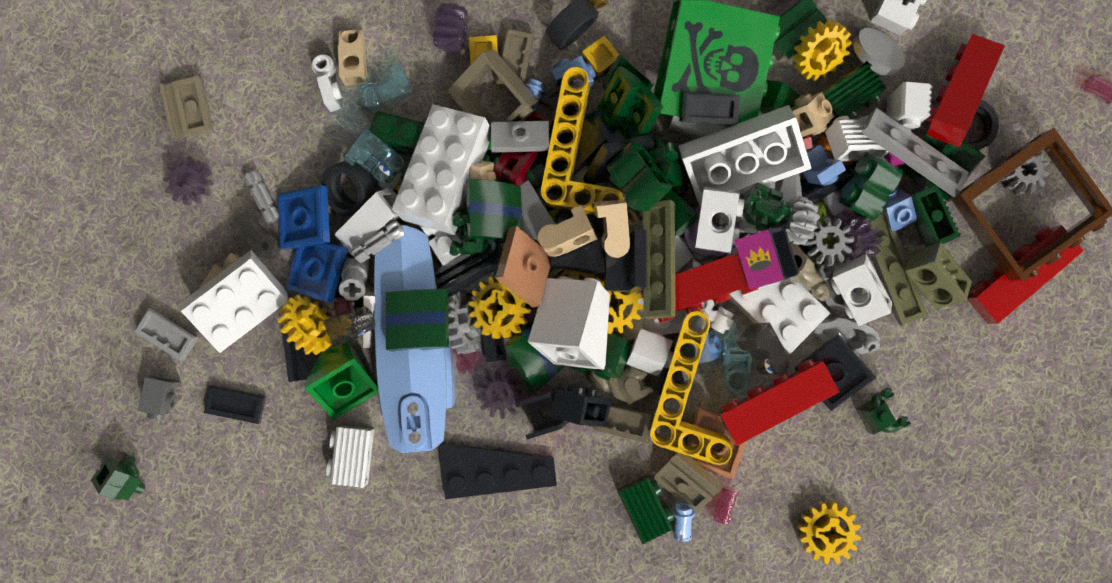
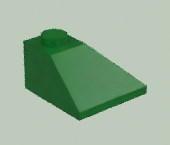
(340, 380)

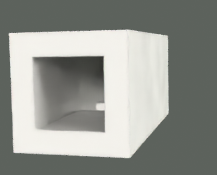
(368, 220)

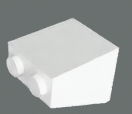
(572, 323)

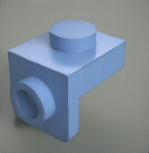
(563, 65)
(823, 170)
(899, 210)
(710, 350)

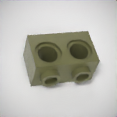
(938, 276)

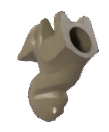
(808, 276)
(628, 388)

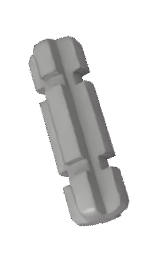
(261, 196)
(378, 241)

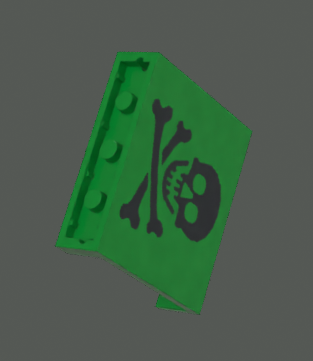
(717, 52)

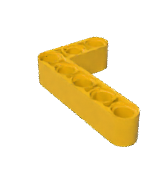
(568, 152)
(681, 392)

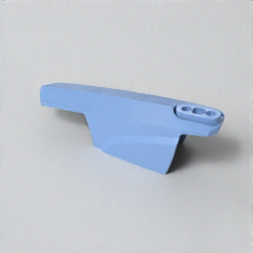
(412, 374)

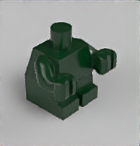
(666, 160)
(764, 207)
(468, 246)
(878, 416)
(118, 479)

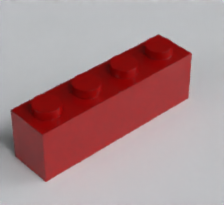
(965, 90)
(709, 282)
(1000, 296)
(778, 401)

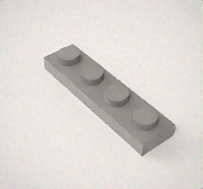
(915, 152)

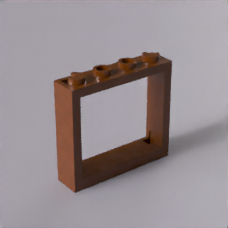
(1075, 176)

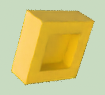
(481, 44)
(600, 55)

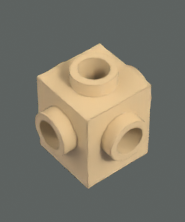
(812, 113)

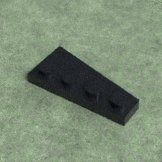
(483, 471)

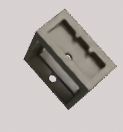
(488, 60)

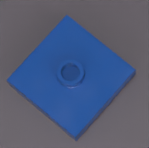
(303, 217)
(317, 271)

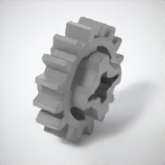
(461, 329)

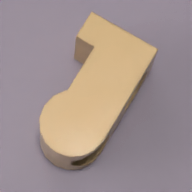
(352, 57)
(616, 230)
(567, 235)

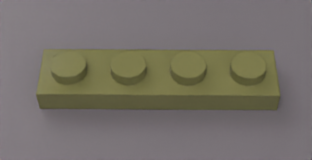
(660, 261)
(891, 267)

